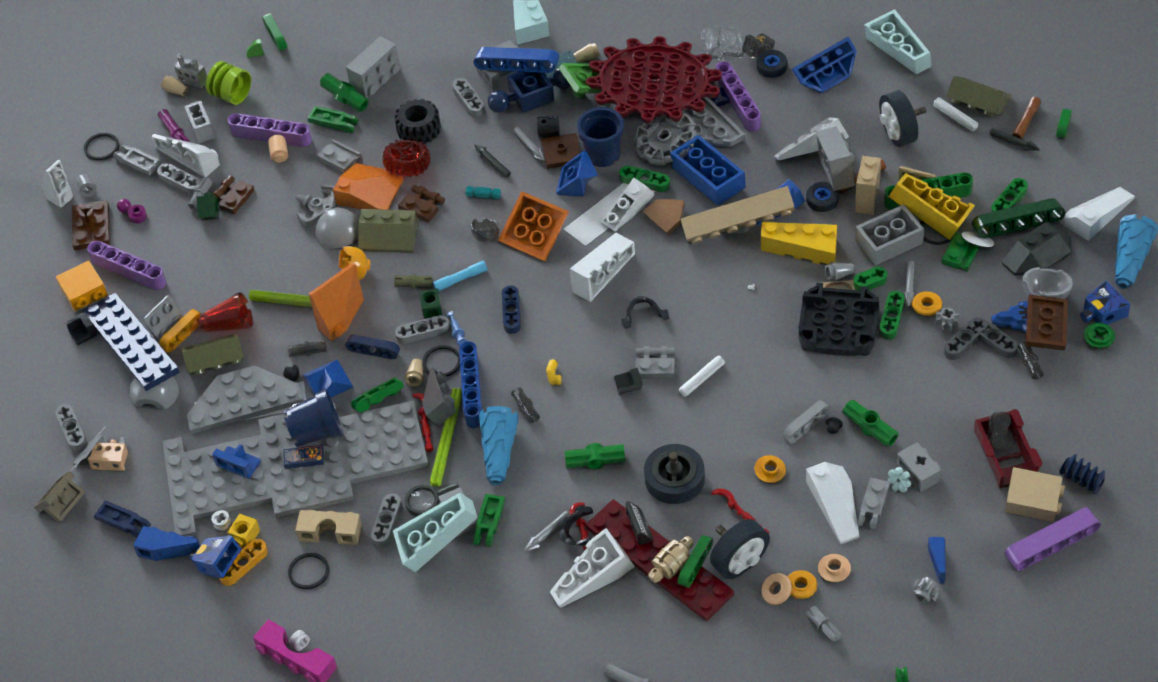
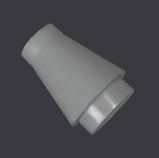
(838, 270)

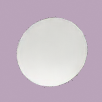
(974, 238)

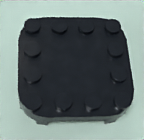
(838, 320)

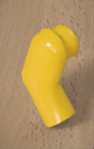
(551, 373)

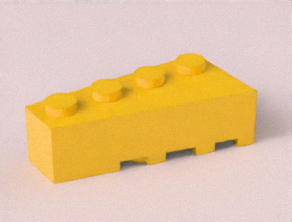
(931, 205)
(800, 240)

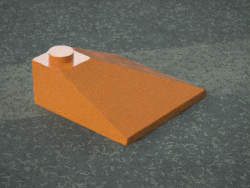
(366, 187)
(533, 226)
(337, 302)

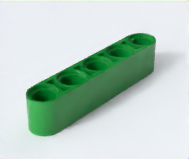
(952, 185)

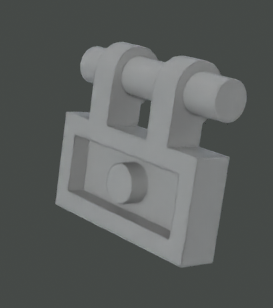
(655, 367)

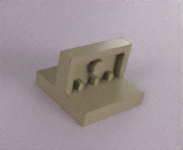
(60, 497)

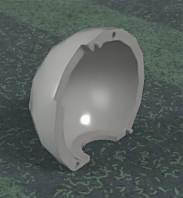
(337, 228)
(1047, 283)
(160, 396)

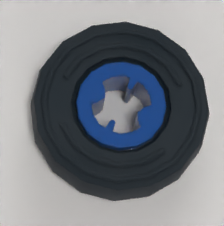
(772, 70)
(819, 204)

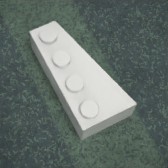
(600, 266)

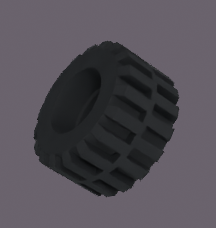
(418, 121)

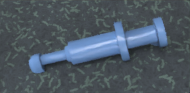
(457, 333)

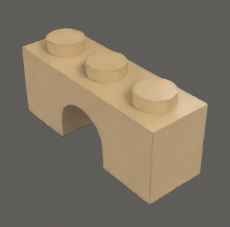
(314, 523)

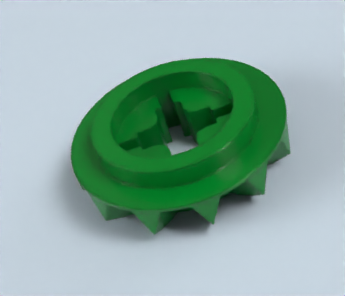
(1101, 330)

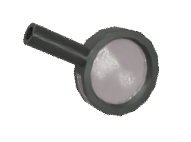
(423, 498)

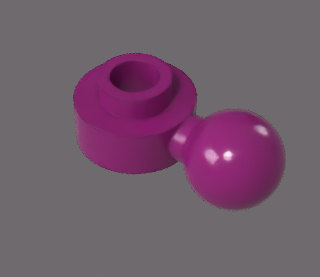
(125, 206)

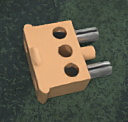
(109, 455)

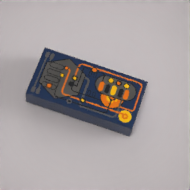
(303, 456)

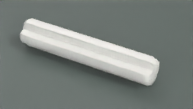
(955, 114)
(701, 376)

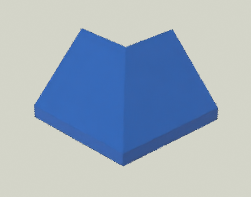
(575, 175)
(330, 377)

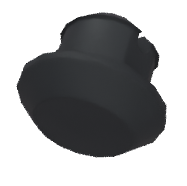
(291, 372)
(833, 424)

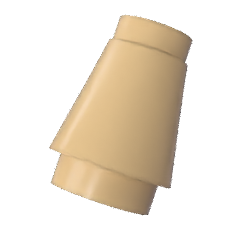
(587, 53)
(174, 86)
(414, 374)

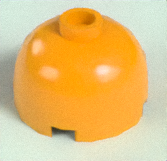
(353, 254)

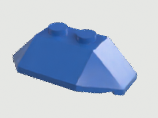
(827, 67)

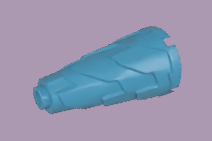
(1133, 245)
(497, 436)

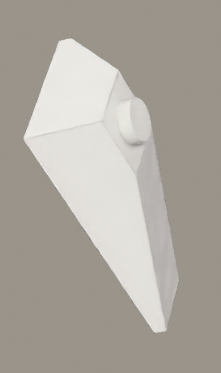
(808, 142)
(192, 155)
(1096, 213)
(835, 498)
(597, 567)

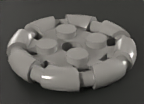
(666, 145)

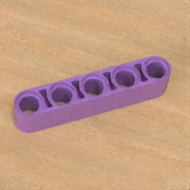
(739, 97)
(263, 128)
(126, 265)
(1052, 539)

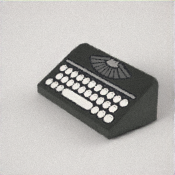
(638, 523)

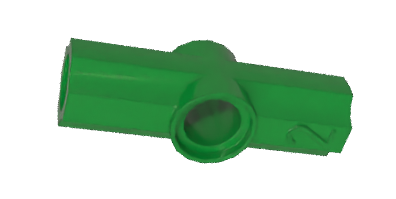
(344, 92)
(870, 423)
(595, 456)

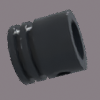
(548, 126)

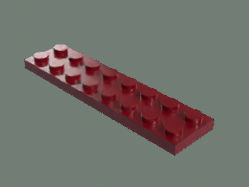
(706, 592)

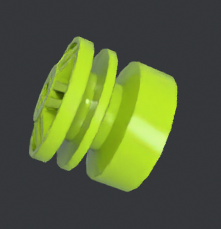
(228, 82)

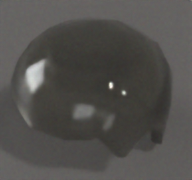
(485, 230)

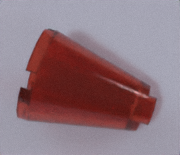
(227, 315)

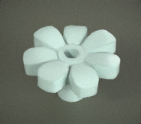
(899, 480)

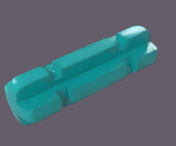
(483, 192)

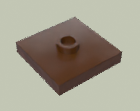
(560, 149)

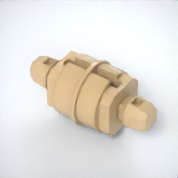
(671, 559)

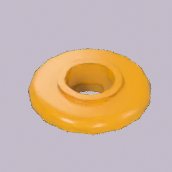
(927, 297)
(770, 476)
(803, 577)

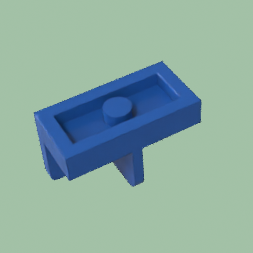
(236, 461)

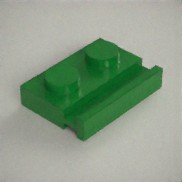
(960, 253)

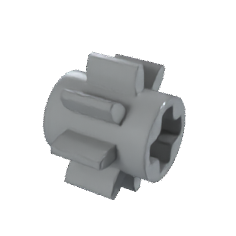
(947, 319)
(925, 590)

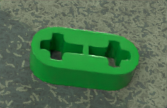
(1063, 123)
(870, 279)

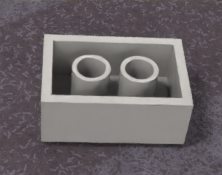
(373, 67)
(836, 158)
(889, 234)

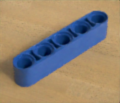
(516, 59)
(470, 383)

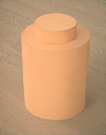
(278, 148)

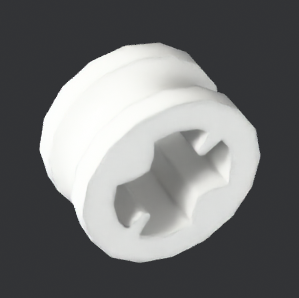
(217, 516)
(299, 640)

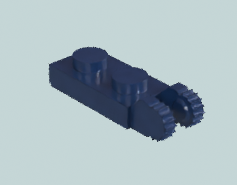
(120, 518)

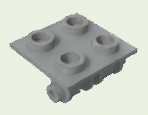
(162, 318)

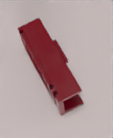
(1030, 455)

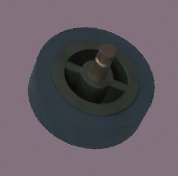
(674, 473)

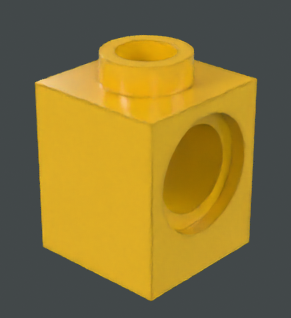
(241, 525)

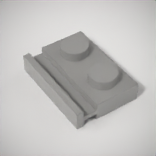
(339, 156)

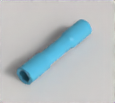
(471, 271)

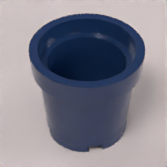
(601, 135)
(313, 419)

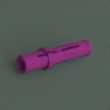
(175, 131)

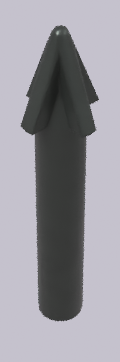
(1028, 145)
(481, 150)

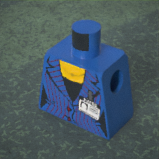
(1105, 305)
(215, 555)

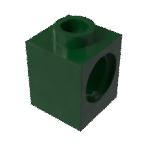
(207, 207)
(430, 303)

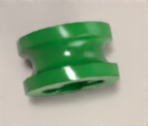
(901, 674)

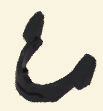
(640, 299)
(564, 534)

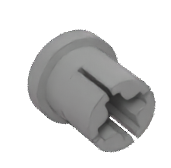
(85, 186)

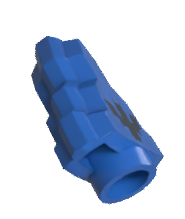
(1014, 317)

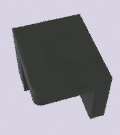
(628, 381)

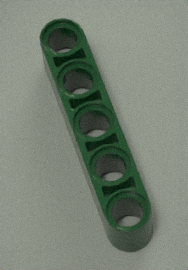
(1018, 218)

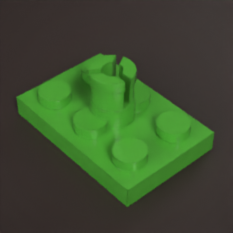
(576, 76)

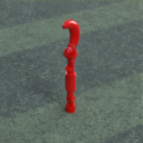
(425, 426)
(732, 504)
(580, 522)

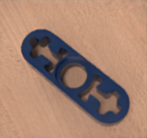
(506, 303)
(372, 346)

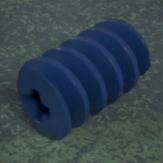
(1083, 474)

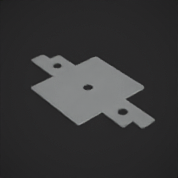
(88, 448)

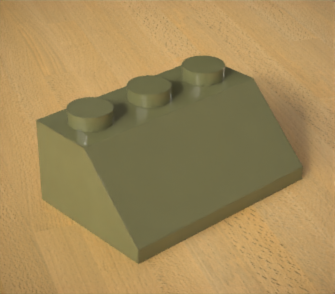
(977, 95)
(387, 230)
(213, 353)

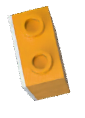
(81, 286)

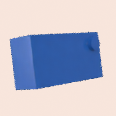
(708, 170)

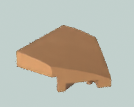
(666, 213)

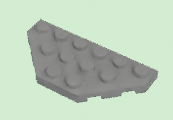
(715, 125)
(240, 397)

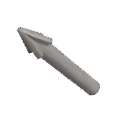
(536, 151)
(909, 283)
(534, 541)

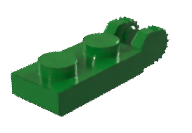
(332, 119)
(377, 394)
(489, 518)

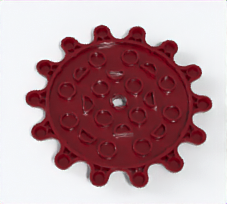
(678, 83)

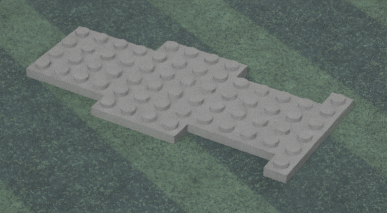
(372, 447)

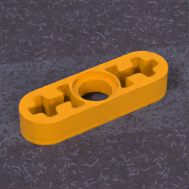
(174, 337)
(245, 553)

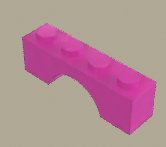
(313, 665)

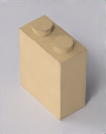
(868, 185)
(1034, 494)

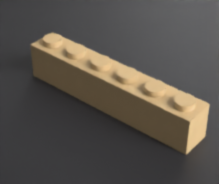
(738, 214)

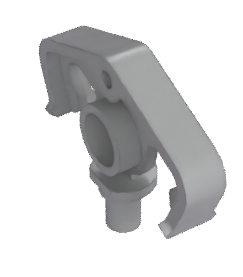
(316, 205)

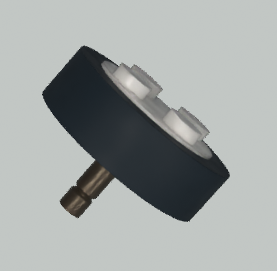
(899, 118)
(739, 548)

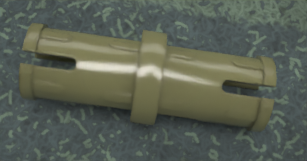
(413, 281)

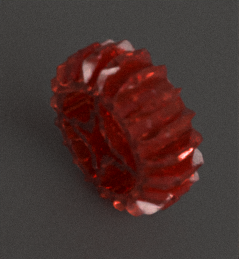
(406, 158)

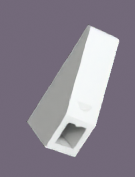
(56, 185)
(628, 205)

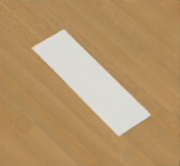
(589, 224)

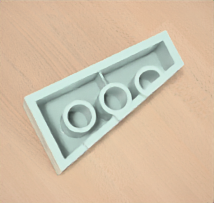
(529, 21)
(899, 41)
(433, 530)

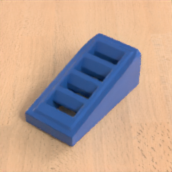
(936, 549)

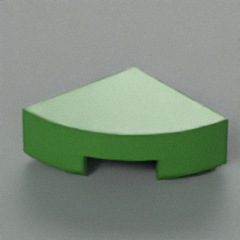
(255, 49)

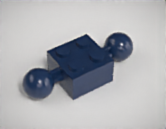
(528, 90)

